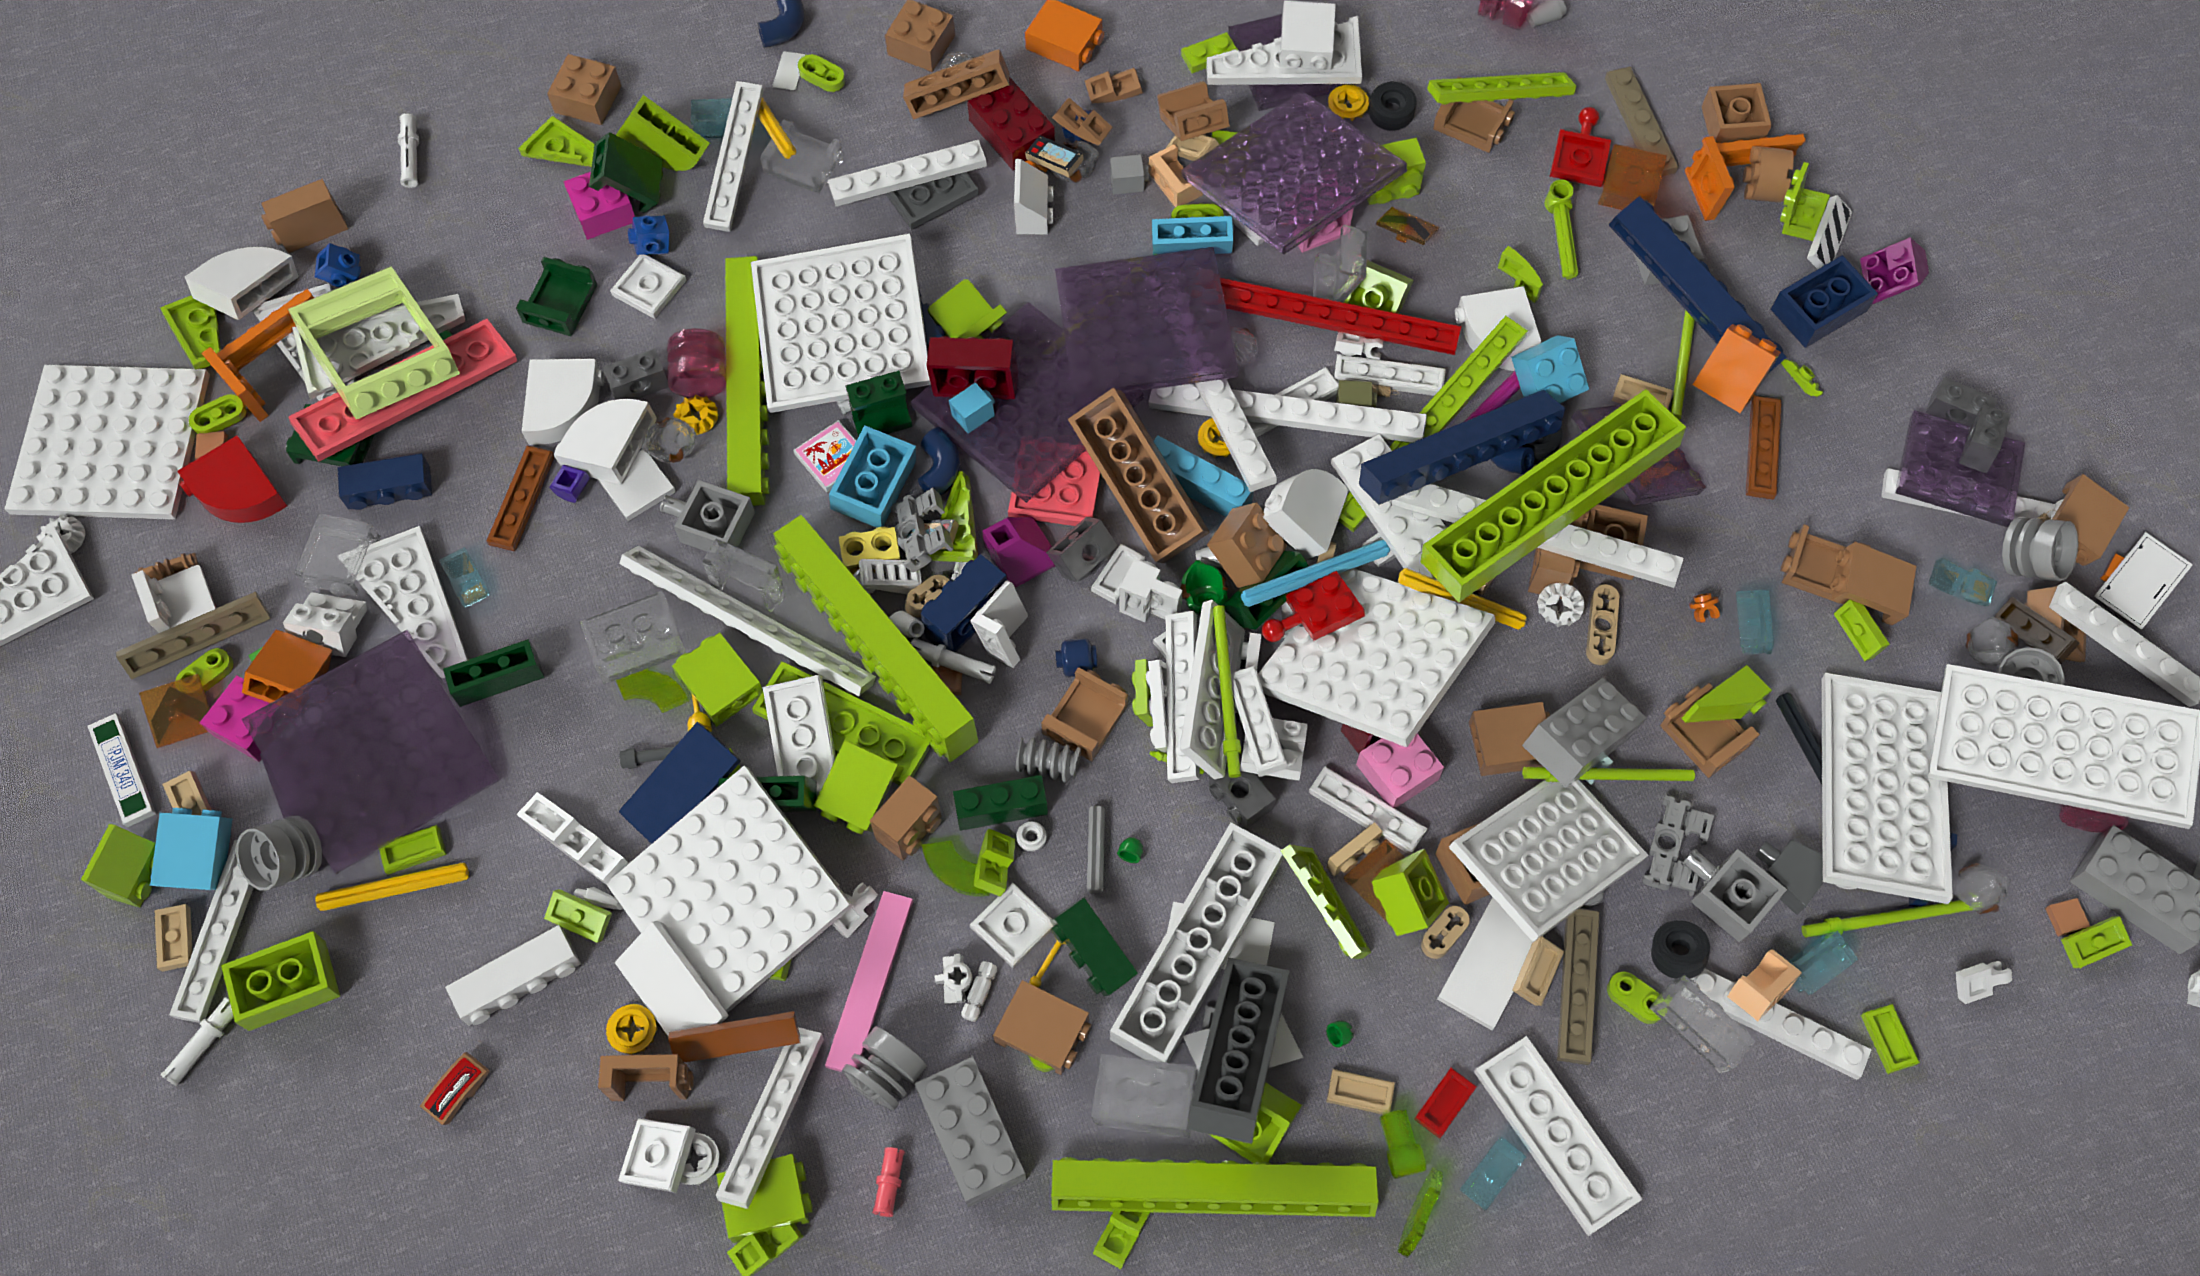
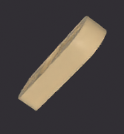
(1596, 634)

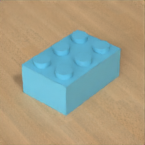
(872, 477)

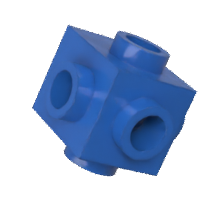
(649, 235)
(337, 265)

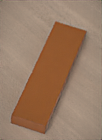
(1763, 447)
(520, 498)
(735, 1037)

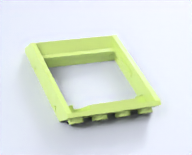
(359, 301)

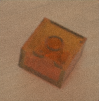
(1631, 175)

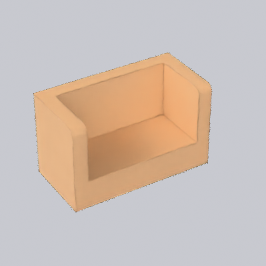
(1167, 174)
(1764, 985)

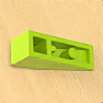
(1731, 699)

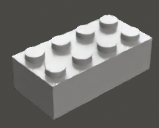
(1584, 732)
(2142, 888)
(970, 1132)

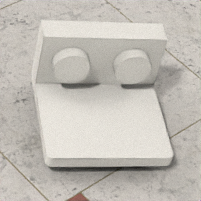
(174, 597)
(998, 622)

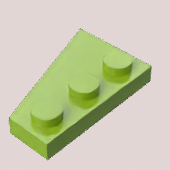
(194, 327)

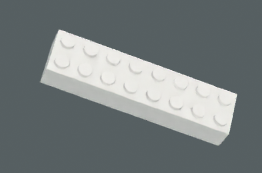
(1196, 945)

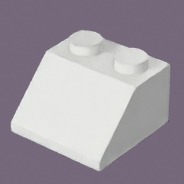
(1032, 199)

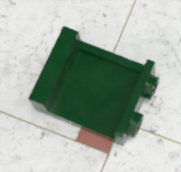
(627, 170)
(558, 297)
(879, 403)
(351, 455)

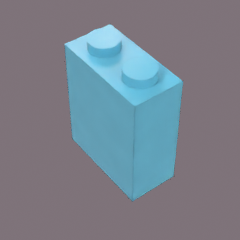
(190, 849)

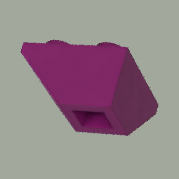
(1895, 268)
(1018, 548)

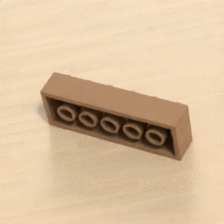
(1138, 475)

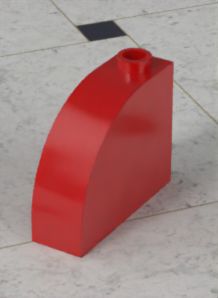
(231, 484)

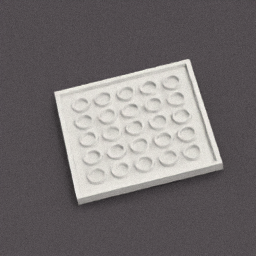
(838, 320)
(107, 442)
(1383, 668)
(732, 889)

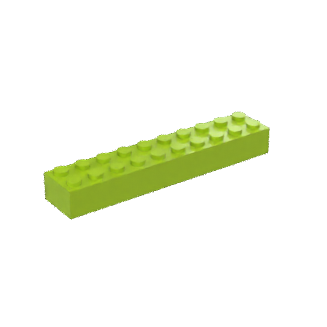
(1552, 495)
(876, 639)

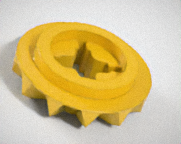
(1354, 95)
(707, 409)
(1206, 439)
(622, 1019)

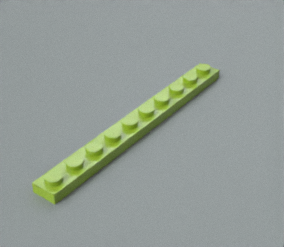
(1454, 395)

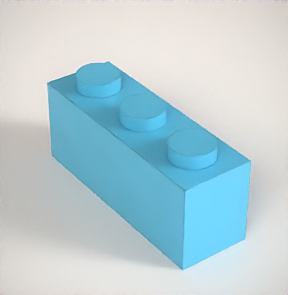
(1192, 233)

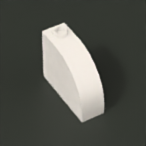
(241, 279)
(1484, 311)
(557, 396)
(606, 439)
(1306, 510)

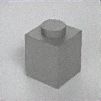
(1128, 174)

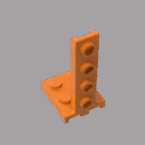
(1709, 171)
(250, 346)

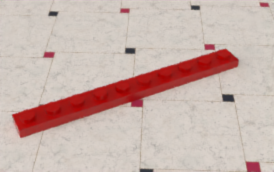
(1340, 316)

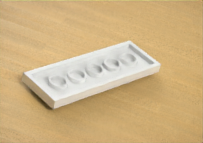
(1399, 527)
(1203, 717)
(1557, 1136)

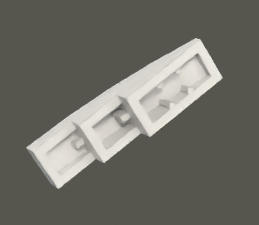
(572, 838)

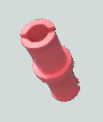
(888, 1182)

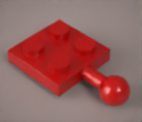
(1579, 155)
(1319, 608)

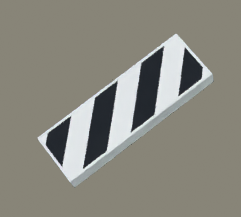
(1829, 232)

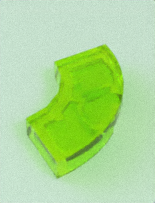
(653, 686)
(952, 868)
(1420, 1212)

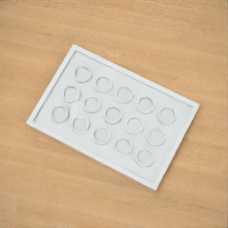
(1548, 854)

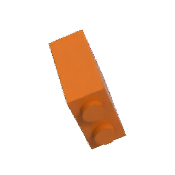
(1064, 34)
(1737, 367)
(284, 666)

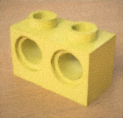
(868, 543)

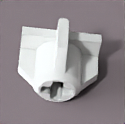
(956, 979)

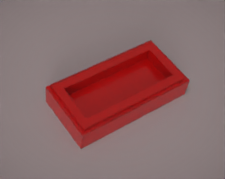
(1445, 1103)

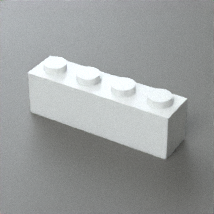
(513, 976)

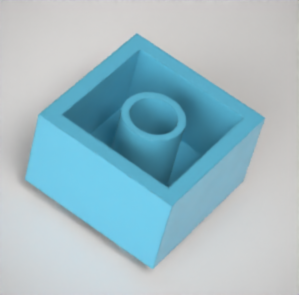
(1552, 368)

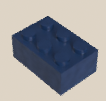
(1823, 301)
(949, 615)

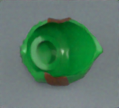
(1203, 584)

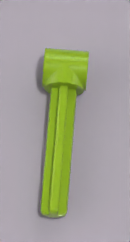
(1560, 209)

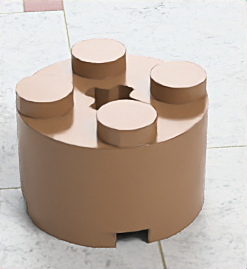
(1768, 174)

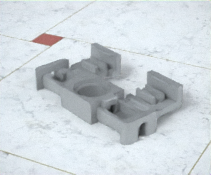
(920, 543)
(1663, 860)

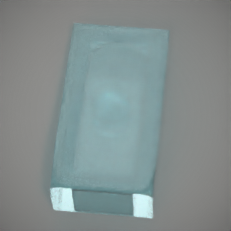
(1493, 1173)

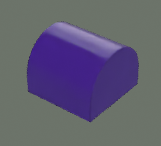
(569, 483)

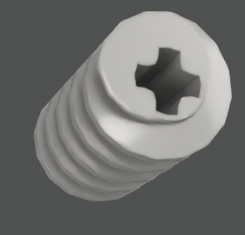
(1047, 760)

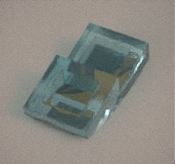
(464, 577)
(1966, 585)

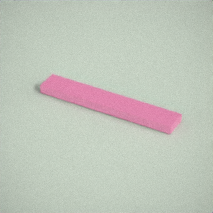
(869, 980)

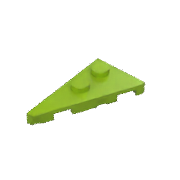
(558, 143)
(960, 509)

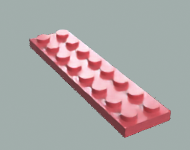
(331, 426)

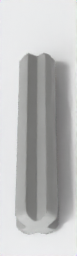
(1095, 863)

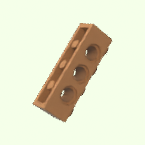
(956, 84)

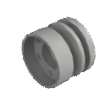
(2040, 548)
(2033, 665)
(278, 852)
(884, 1068)

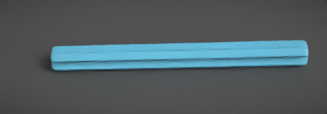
(1312, 573)

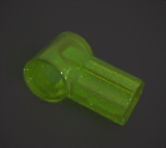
(1403, 1153)

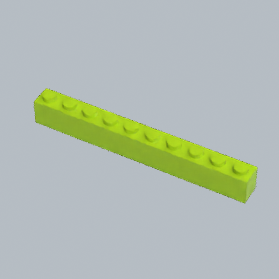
(744, 386)
(1214, 1187)

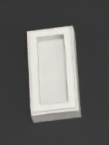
(1112, 576)

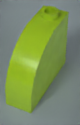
(663, 136)

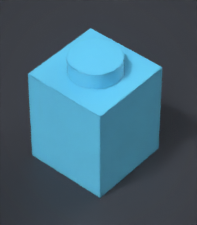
(972, 407)

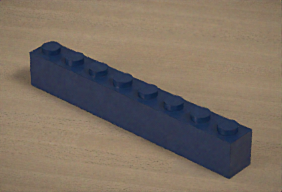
(1683, 273)
(1460, 447)

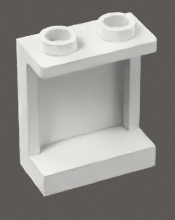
(1307, 35)

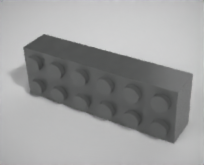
(1238, 1051)

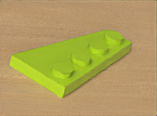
(1324, 895)

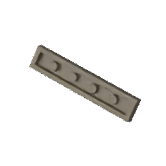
(1639, 116)
(193, 635)
(1578, 987)

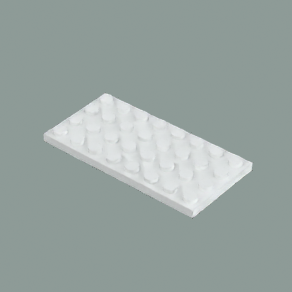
(2067, 745)
(1879, 808)

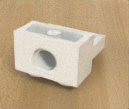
(1146, 594)
(326, 621)
(1292, 741)

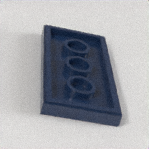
(679, 783)

